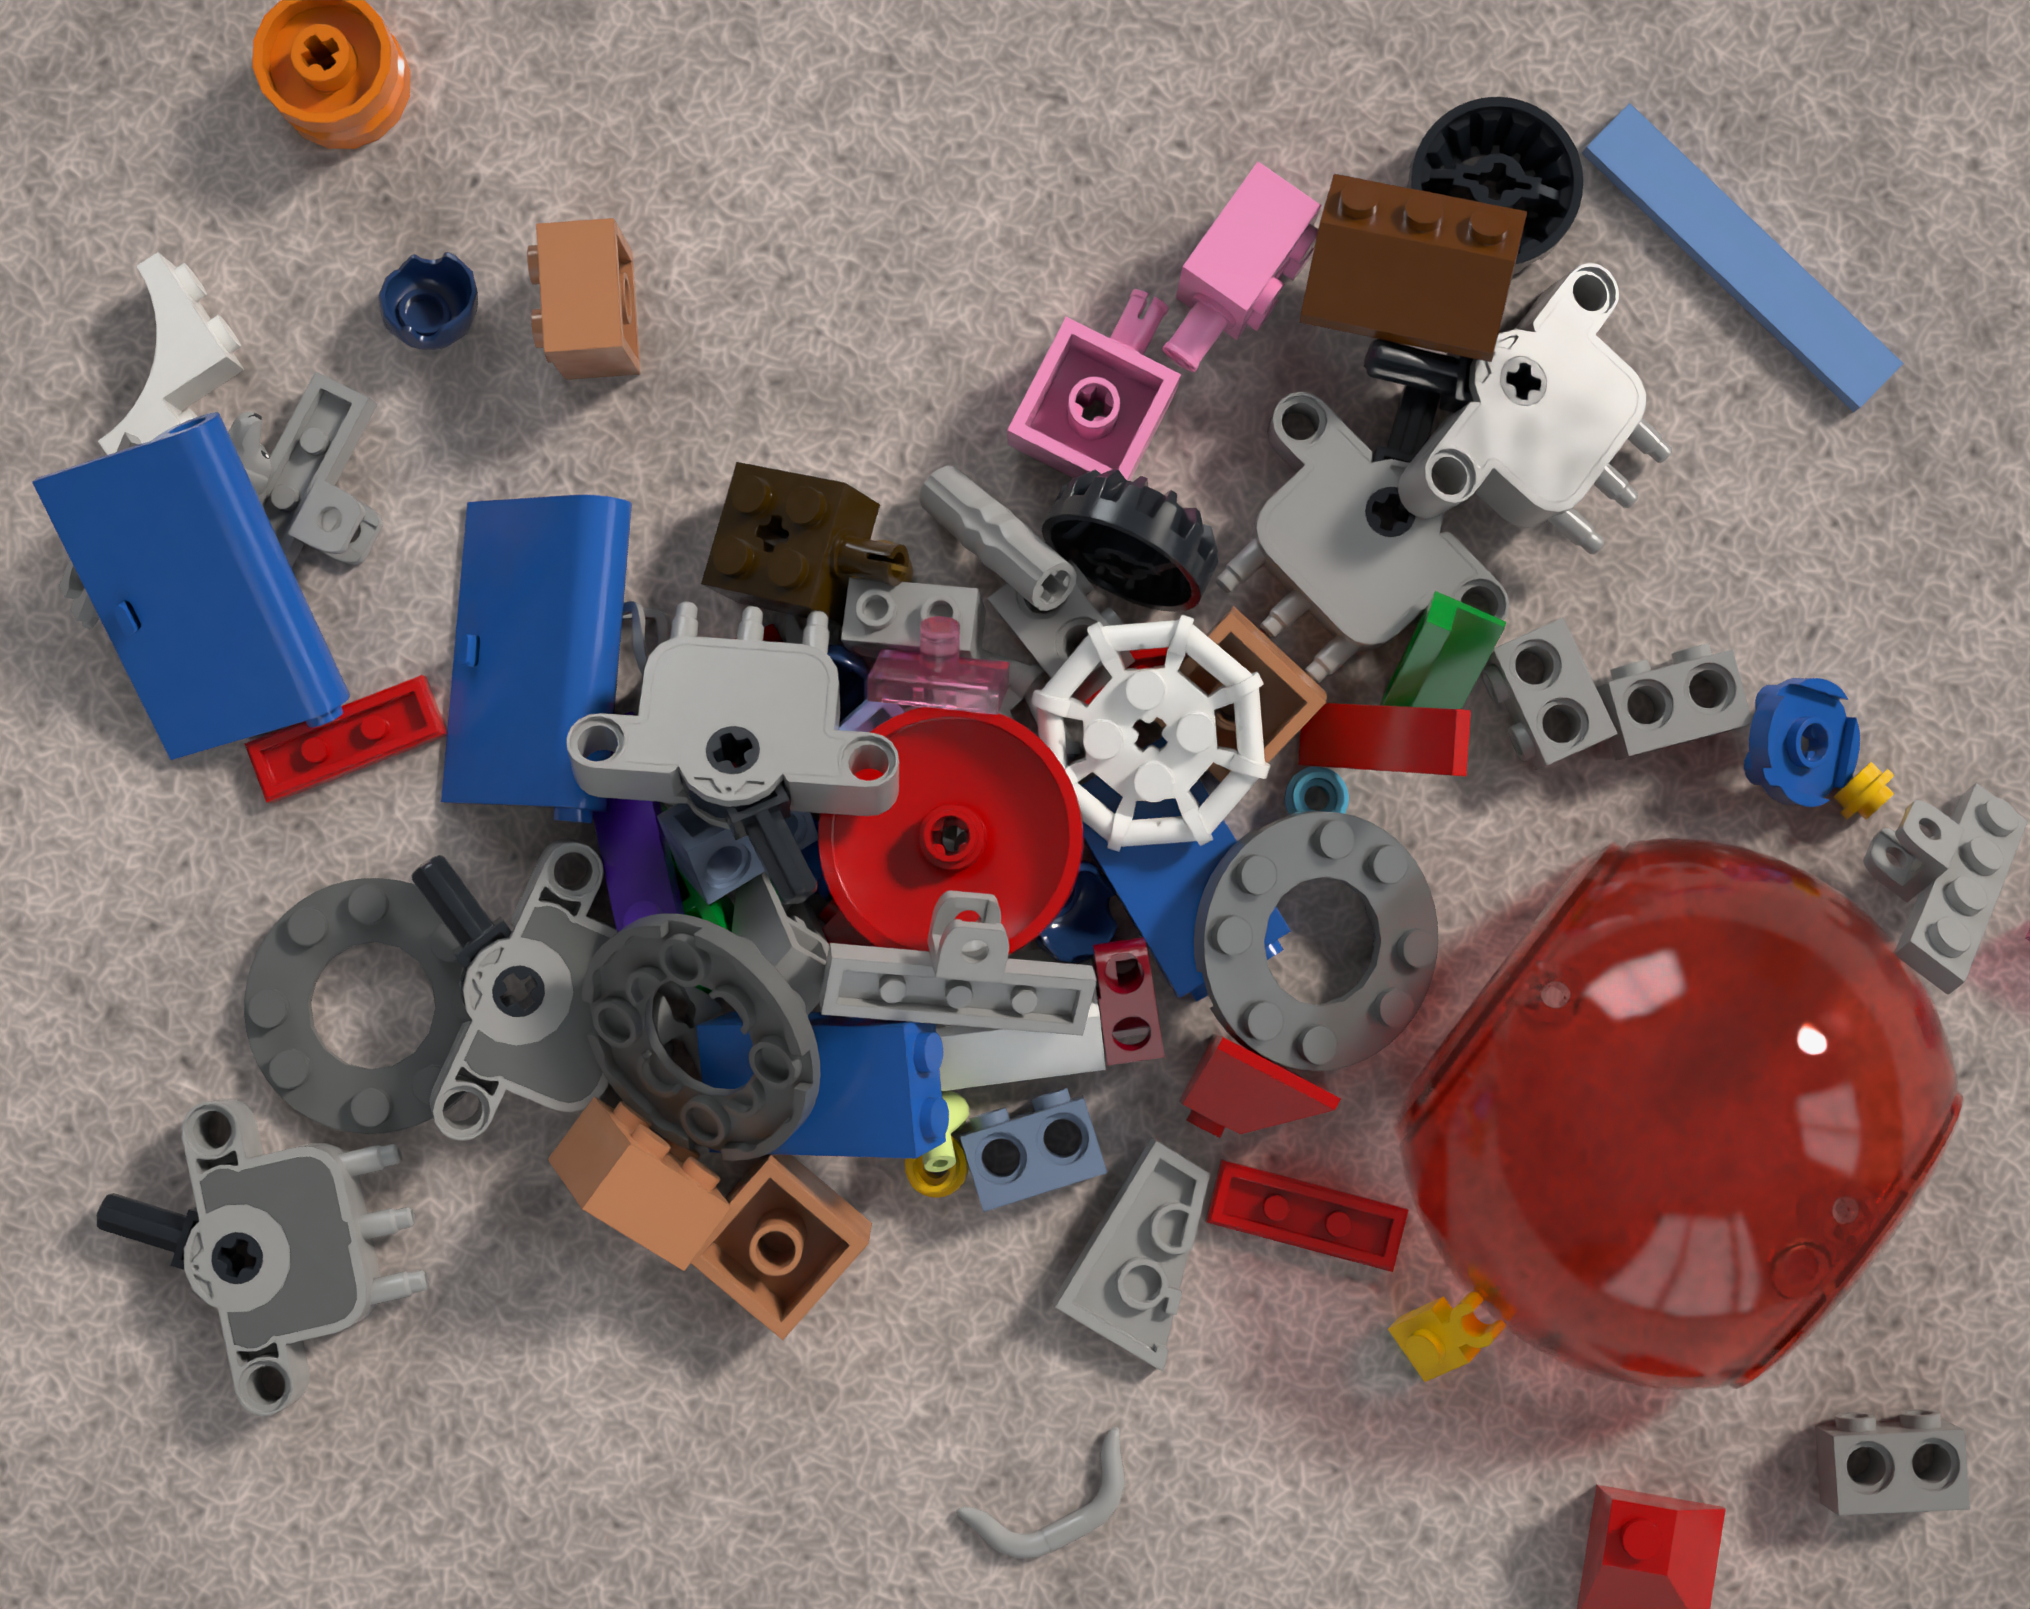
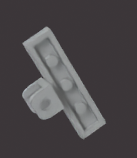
(307, 465)
(1953, 873)
(961, 978)

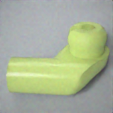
(943, 1156)

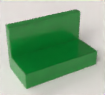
(1443, 656)

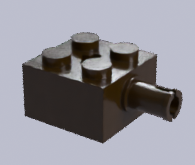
(796, 542)

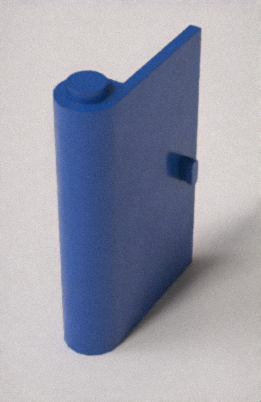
(194, 589)
(534, 648)

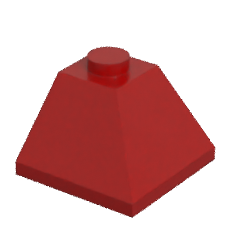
(1248, 1092)
(1650, 1552)

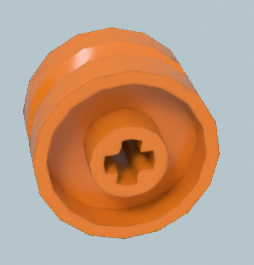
(332, 70)

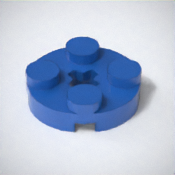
(1775, 755)

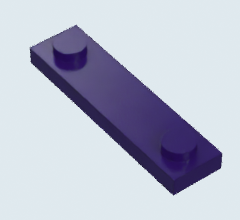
(636, 860)

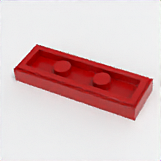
(360, 737)
(1387, 739)
(1306, 1215)

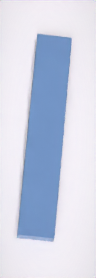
(1742, 258)

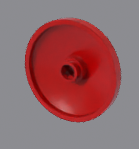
(968, 775)

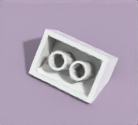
(1003, 1056)

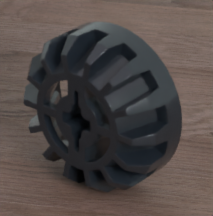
(1522, 153)
(1133, 540)

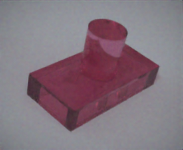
(938, 674)

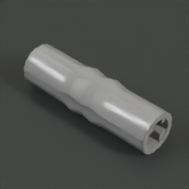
(998, 538)

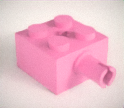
(1240, 262)
(1089, 368)

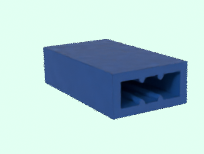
(1165, 884)
(874, 1088)

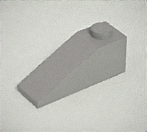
(784, 935)

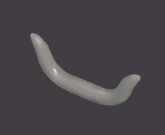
(1067, 1528)

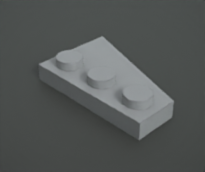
(1137, 1256)

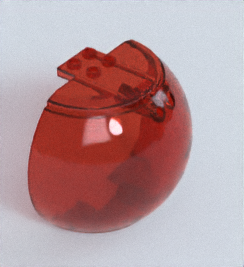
(1671, 1141)

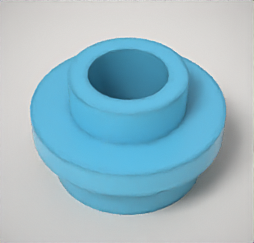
(1316, 777)

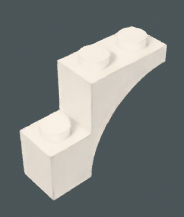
(189, 356)

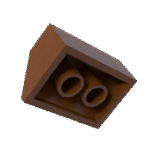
(1412, 267)

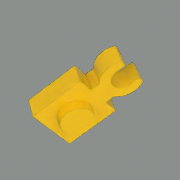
(1443, 1337)

